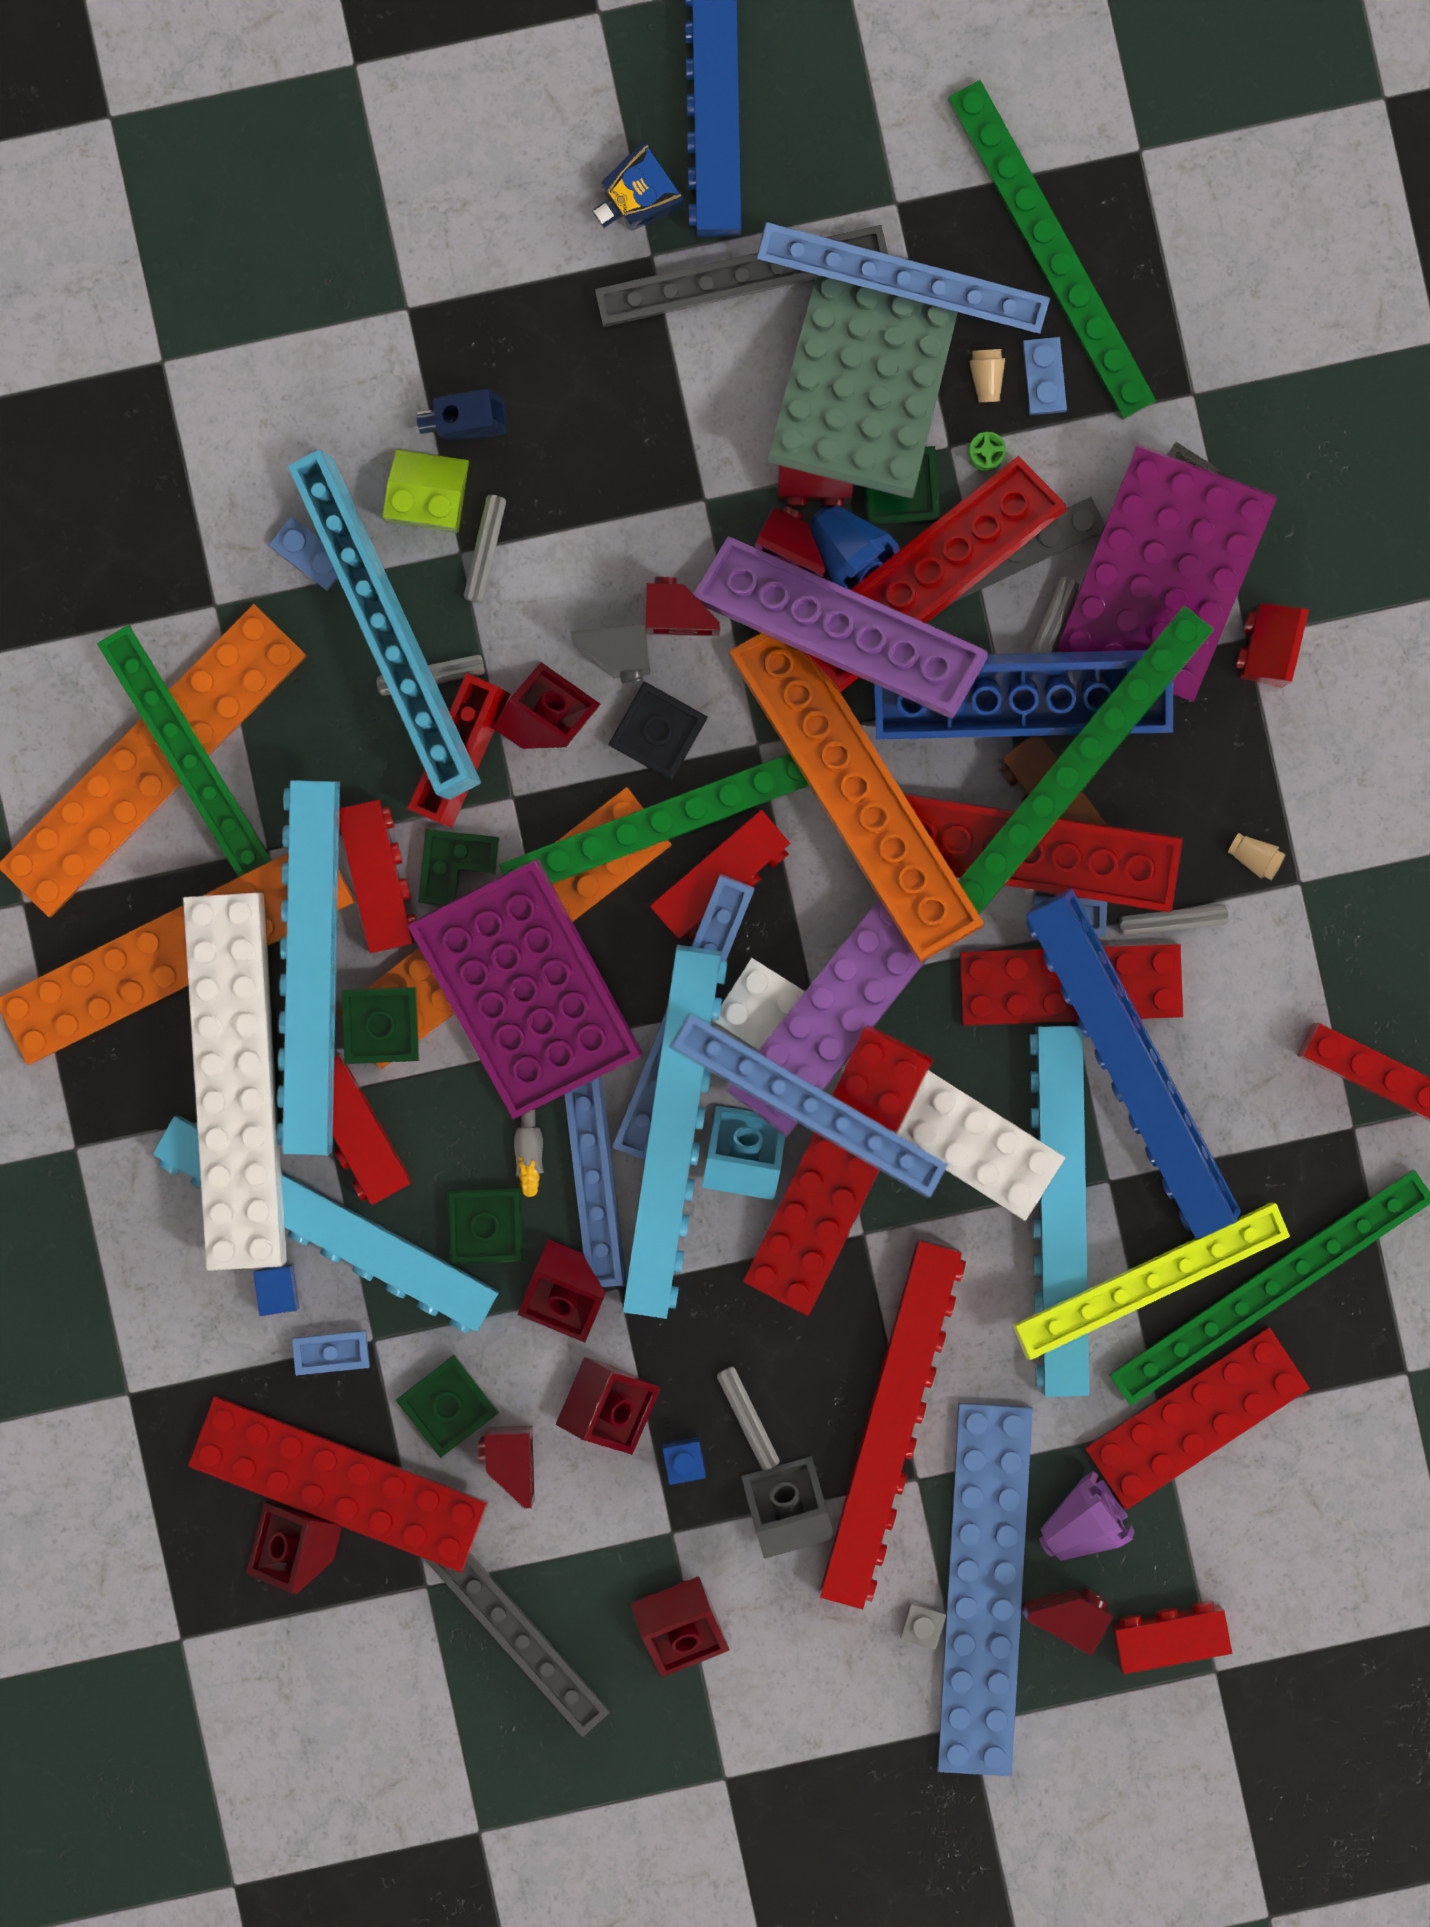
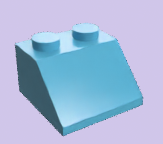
(743, 1154)

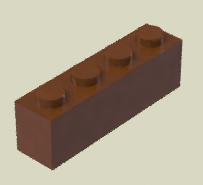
(1027, 767)

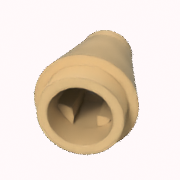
(987, 373)
(1257, 855)

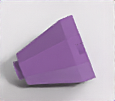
(1086, 1522)

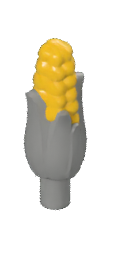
(528, 1152)

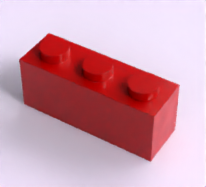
(1171, 1637)

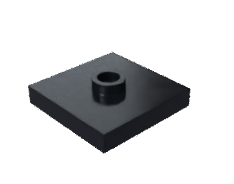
(658, 731)

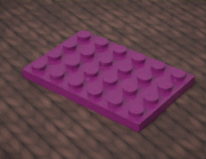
(1167, 544)
(525, 988)

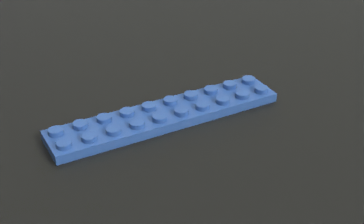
(984, 1589)

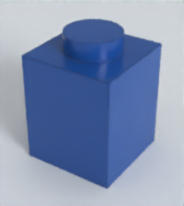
(276, 1290)
(684, 1461)

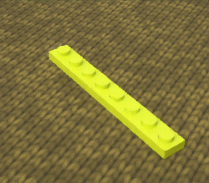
(1150, 1281)

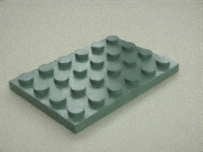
(863, 387)

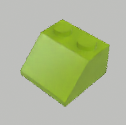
(425, 491)

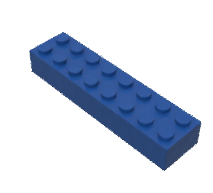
(1025, 698)

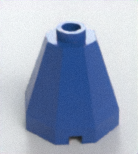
(850, 545)

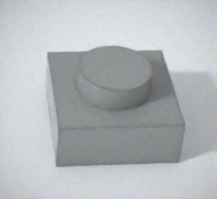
(923, 1626)

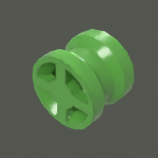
(989, 446)

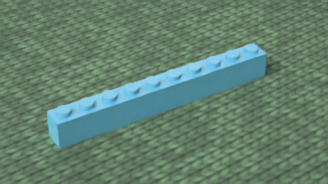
(384, 625)
(310, 967)
(671, 1139)
(1063, 1204)
(354, 1239)

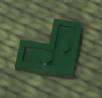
(446, 855)

